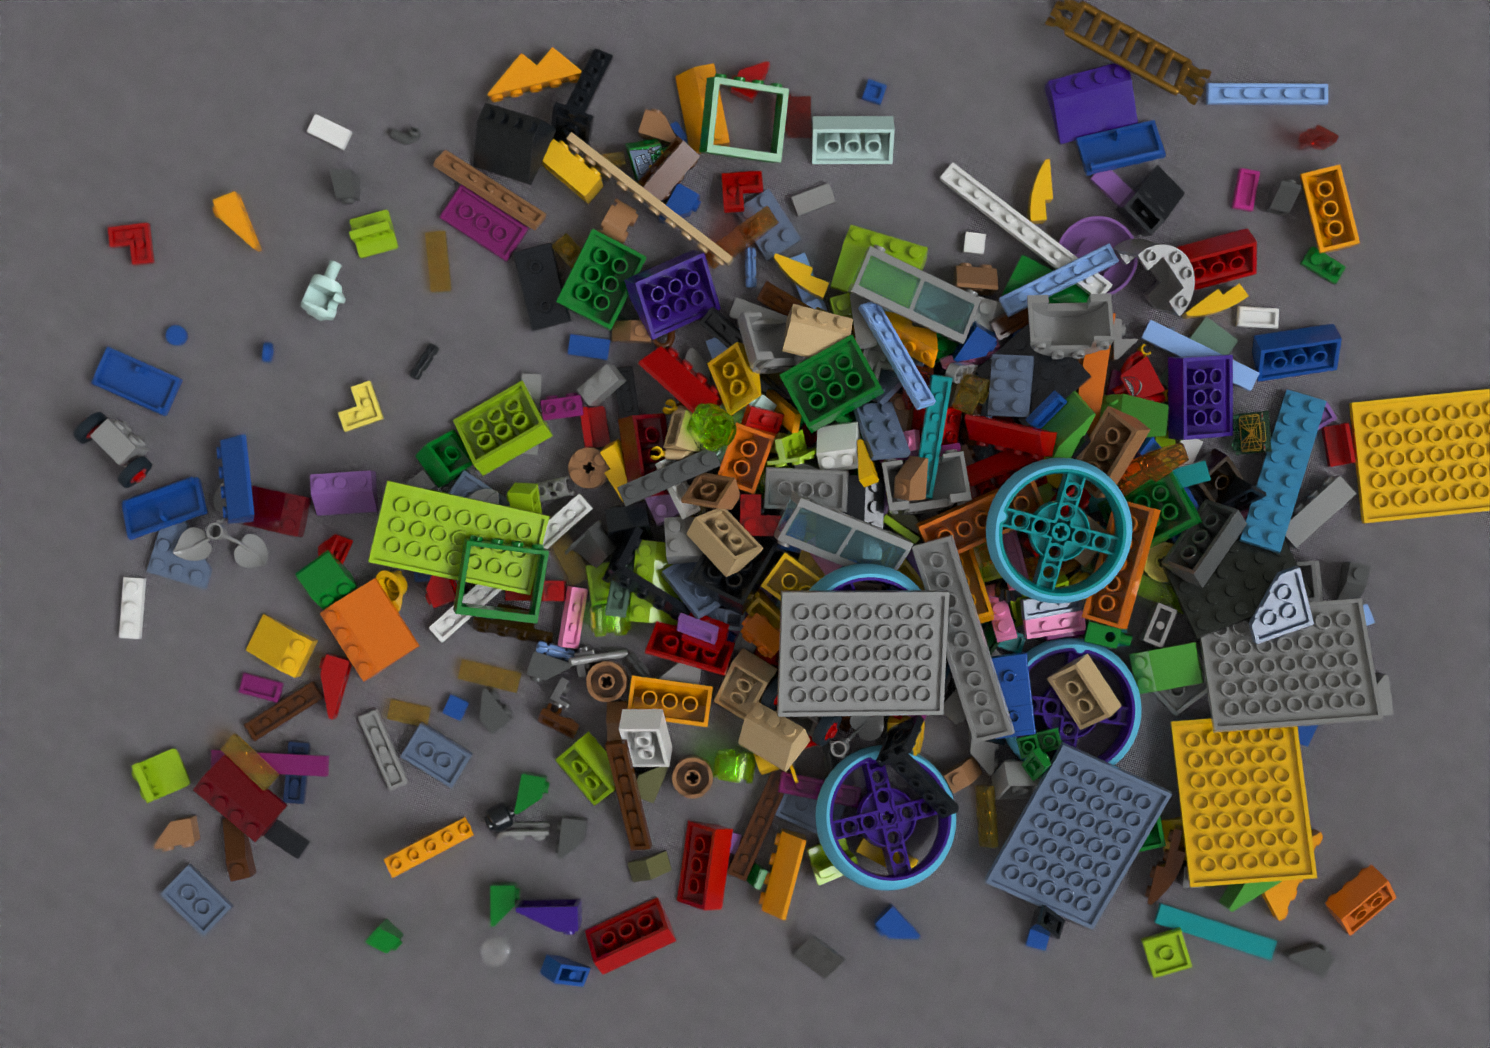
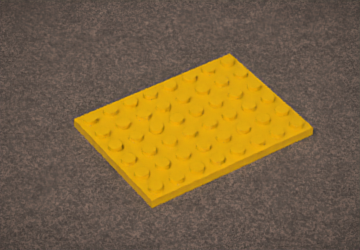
(1422, 455)
(1242, 804)

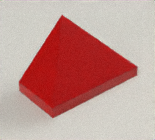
(337, 545)

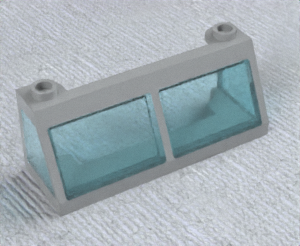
(915, 294)
(838, 535)

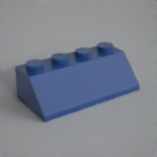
(1296, 352)
(237, 480)

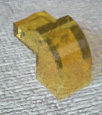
(972, 391)

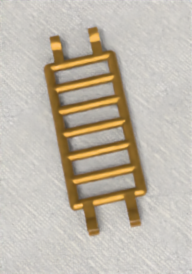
(1186, 70)

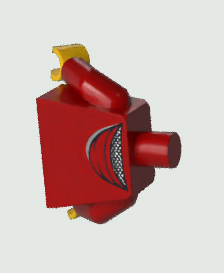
(1140, 378)

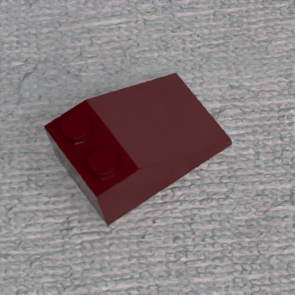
(279, 511)

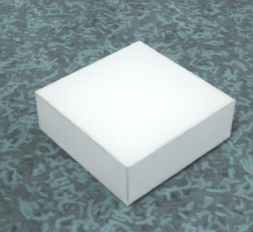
(974, 243)

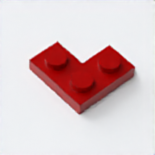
(737, 184)
(137, 237)
(753, 520)

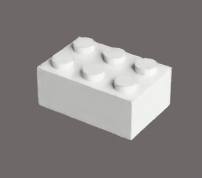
(646, 737)

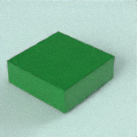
(757, 876)

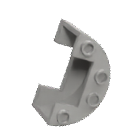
(1169, 266)
(1070, 327)
(764, 344)
(949, 487)

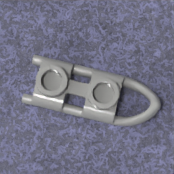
(559, 487)
(520, 831)

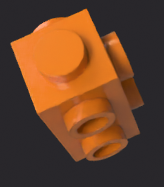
(762, 634)

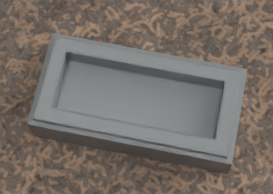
(813, 199)

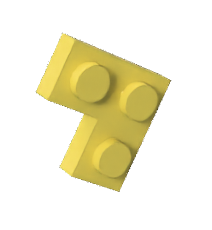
(366, 411)

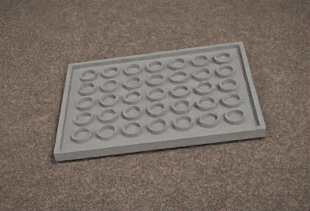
(862, 653)
(1294, 679)

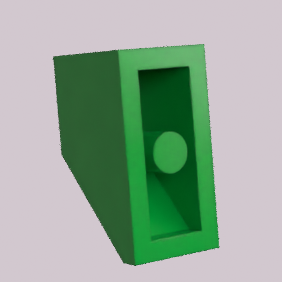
(531, 790)
(502, 899)
(385, 937)

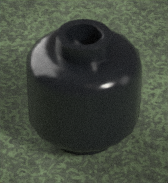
(499, 817)

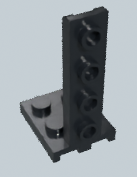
(574, 115)
(639, 586)
(896, 752)

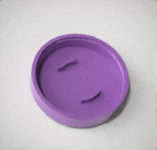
(1097, 232)

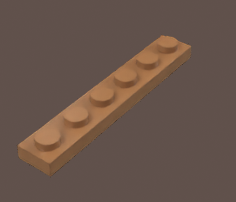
(490, 190)

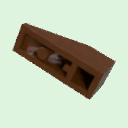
(238, 852)

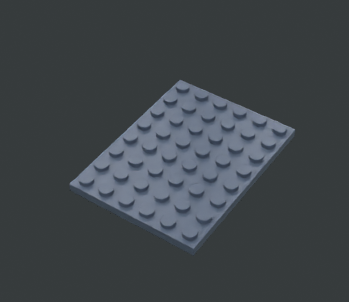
(1077, 835)

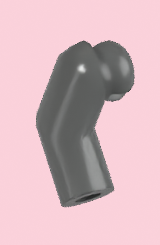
(406, 138)

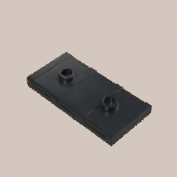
(541, 286)

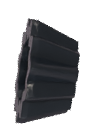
(1003, 593)

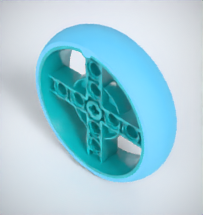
(1043, 587)

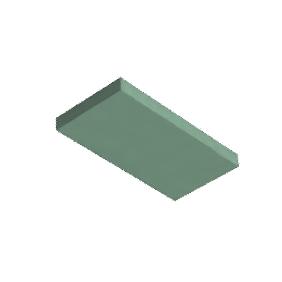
(1211, 336)

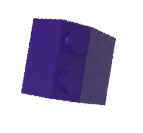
(557, 914)

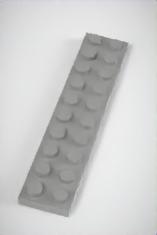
(966, 643)

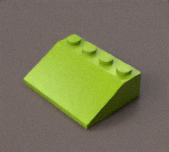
(855, 246)
(502, 428)
(649, 564)

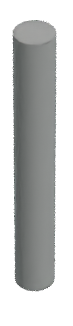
(598, 657)

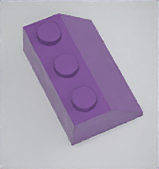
(344, 492)

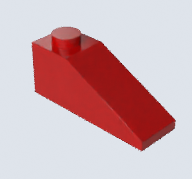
(552, 591)
(334, 680)

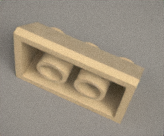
(813, 330)
(723, 540)
(1084, 692)
(772, 736)

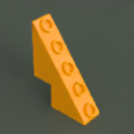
(527, 76)
(918, 341)
(427, 847)
(1283, 893)

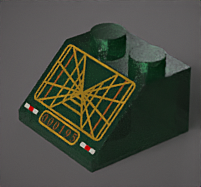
(1251, 433)

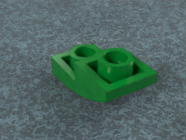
(1046, 740)

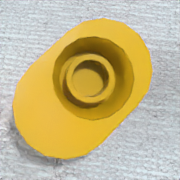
(394, 586)

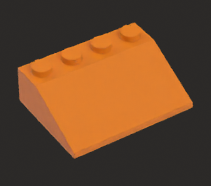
(369, 629)

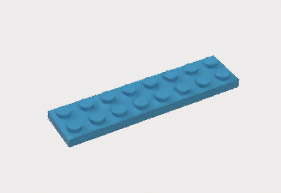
(1283, 470)

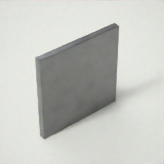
(818, 956)

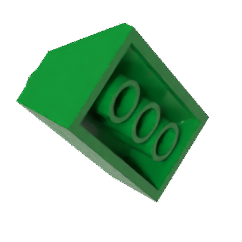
(1030, 270)

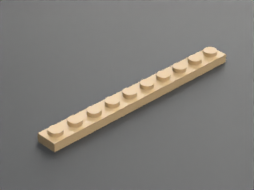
(642, 195)

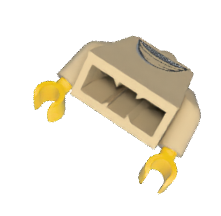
(678, 440)

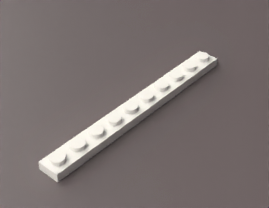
(1017, 225)
(481, 595)

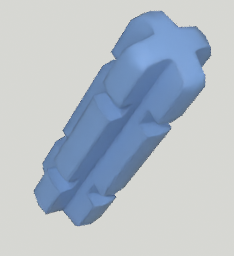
(750, 267)
(554, 650)

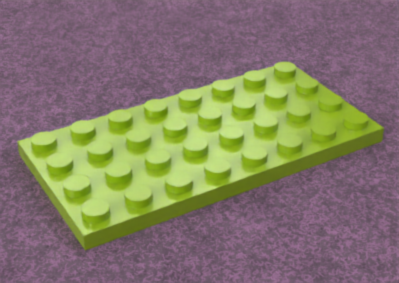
(427, 531)

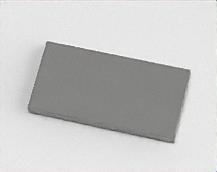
(823, 486)

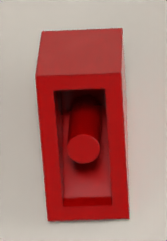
(754, 72)

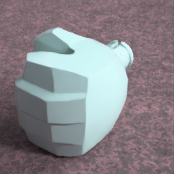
(324, 294)

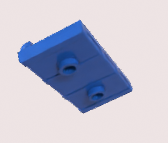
(1120, 147)
(136, 381)
(163, 507)
(1015, 684)

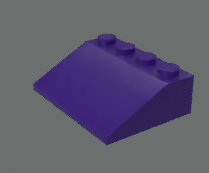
(1091, 102)
(673, 293)
(1200, 396)

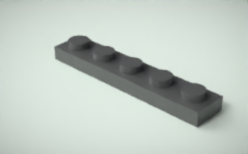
(668, 476)

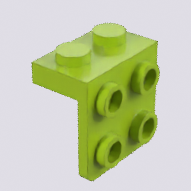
(161, 775)

